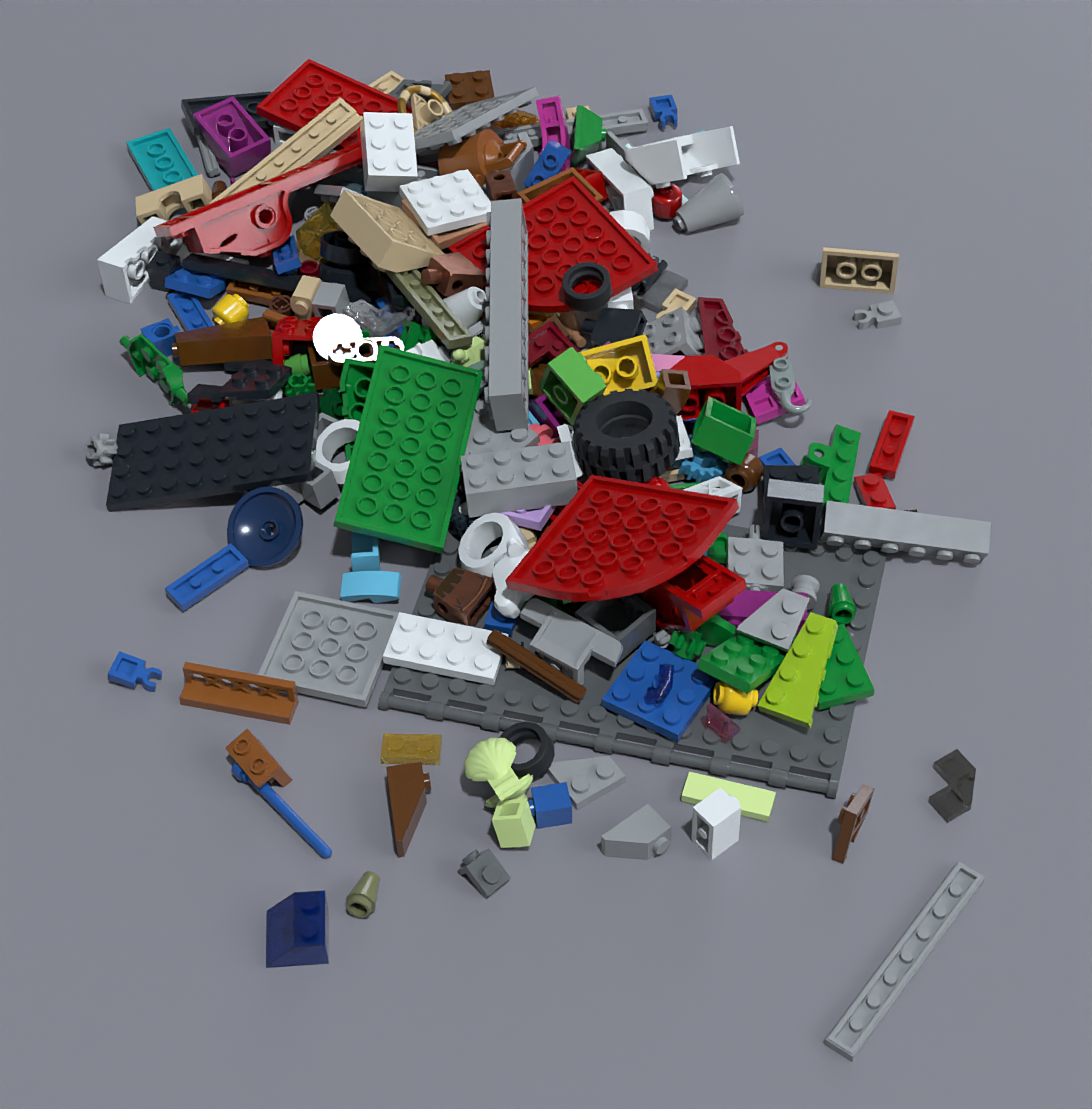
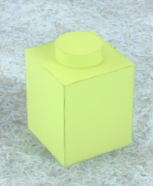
(513, 823)

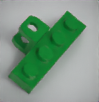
(836, 463)

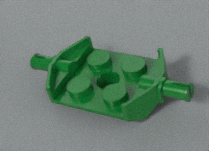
(151, 361)

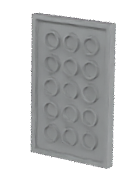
(470, 117)

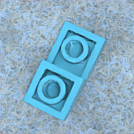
(376, 585)

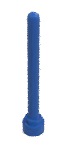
(287, 812)

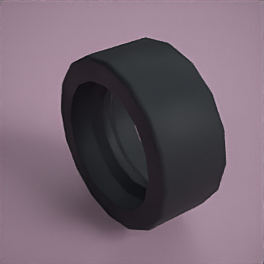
(589, 301)
(545, 755)

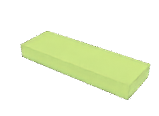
(754, 801)

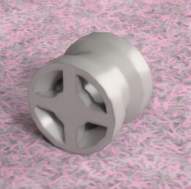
(807, 585)

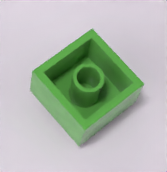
(571, 384)

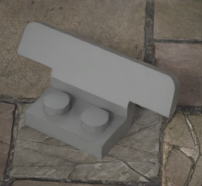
(568, 641)

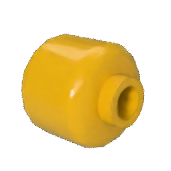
(230, 309)
(732, 700)

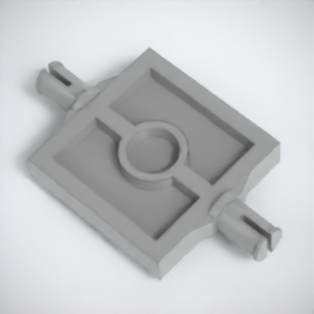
(756, 561)

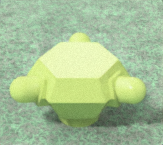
(470, 354)

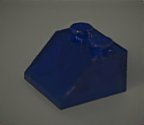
(298, 930)

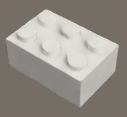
(388, 151)

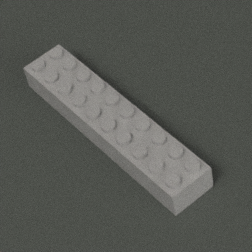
(507, 316)

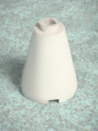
(467, 306)

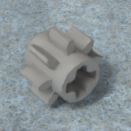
(100, 449)

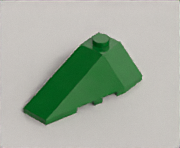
(354, 390)

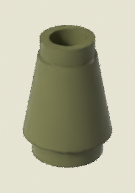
(363, 896)

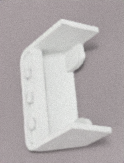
(684, 155)

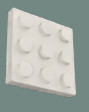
(446, 202)

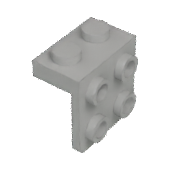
(674, 333)

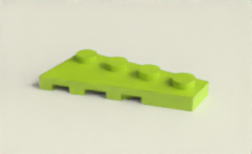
(798, 679)

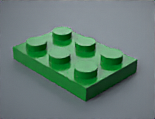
(741, 662)
(845, 674)

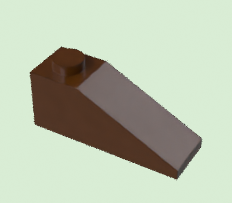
(408, 800)

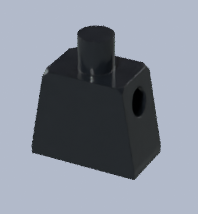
(614, 325)

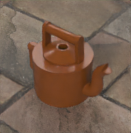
(479, 155)

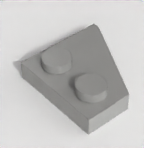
(776, 620)
(587, 778)

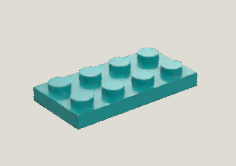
(160, 159)

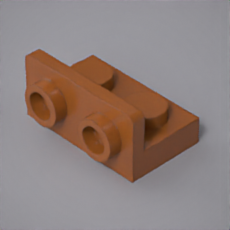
(256, 760)

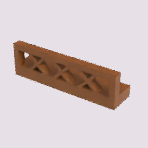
(239, 696)

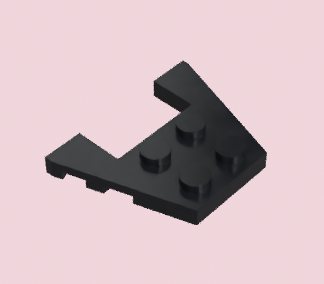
(252, 382)

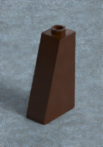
(224, 343)

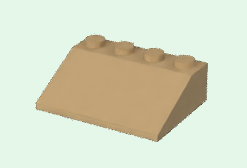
(383, 233)

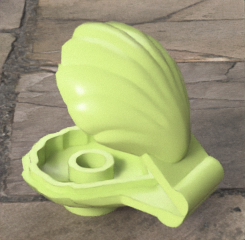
(492, 762)

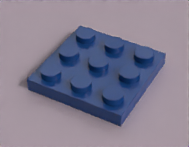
(675, 714)

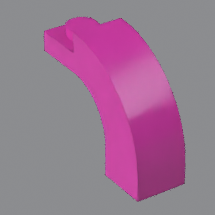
(553, 123)

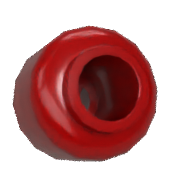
(666, 201)

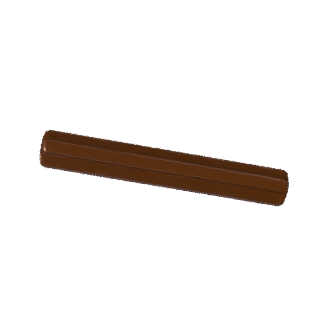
(536, 665)

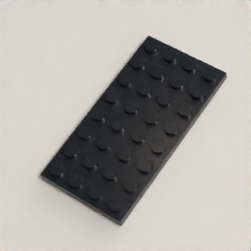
(214, 452)

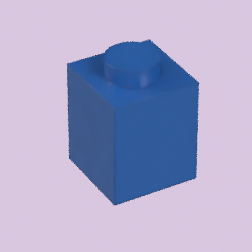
(551, 805)

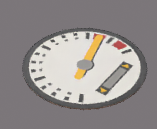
(335, 328)

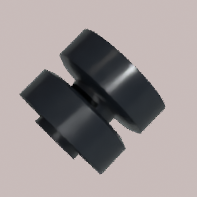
(342, 261)

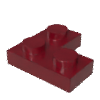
(547, 342)

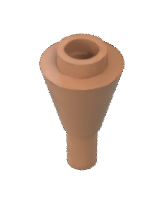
(570, 322)

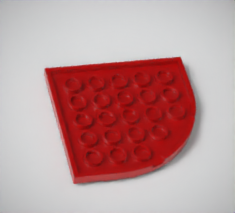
(565, 230)
(620, 540)

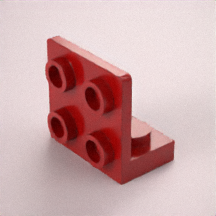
(287, 332)

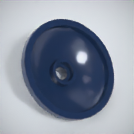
(253, 521)

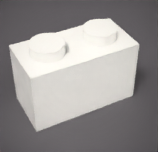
(716, 823)

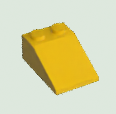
(624, 364)

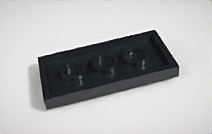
(247, 101)

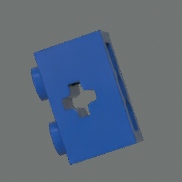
(549, 163)

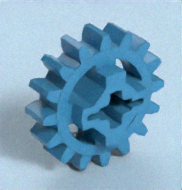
(702, 465)

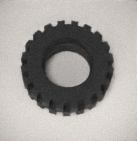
(647, 430)

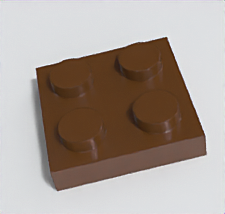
(469, 88)

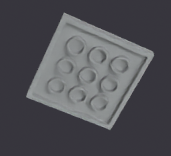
(330, 648)

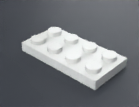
(443, 649)

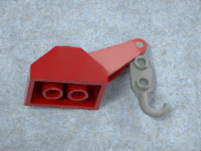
(735, 377)

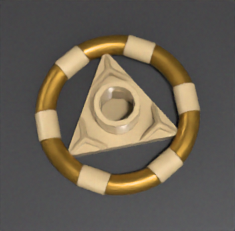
(423, 111)

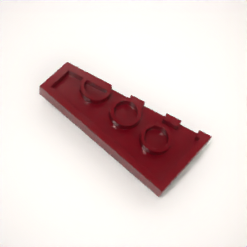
(717, 329)

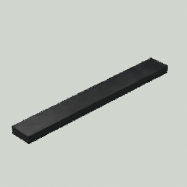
(260, 275)

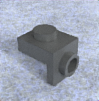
(484, 871)

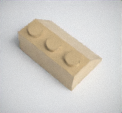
(859, 270)

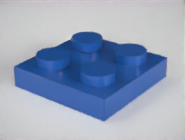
(196, 283)

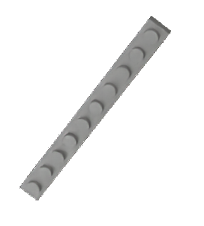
(617, 123)

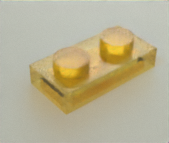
(411, 749)

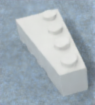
(623, 185)
(125, 264)

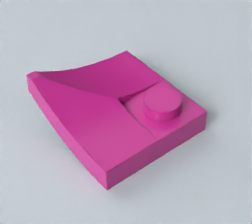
(765, 403)

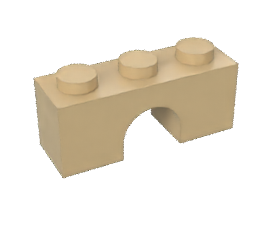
(163, 202)

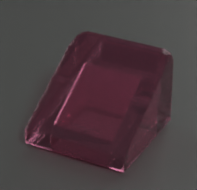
(721, 723)

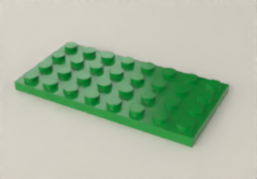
(409, 449)

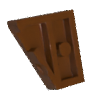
(851, 820)

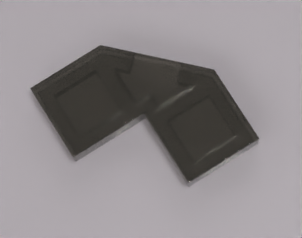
(958, 795)

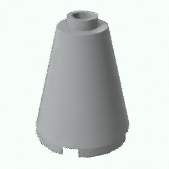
(710, 206)

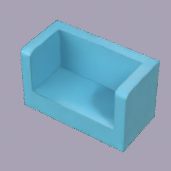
(365, 552)

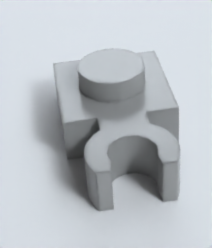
(881, 314)

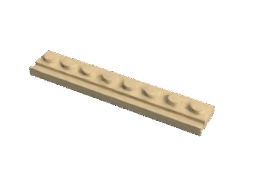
(303, 147)

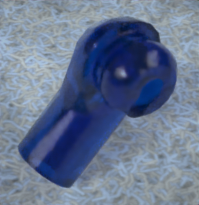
(665, 685)

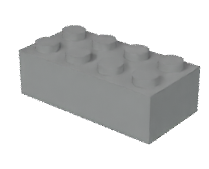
(519, 479)

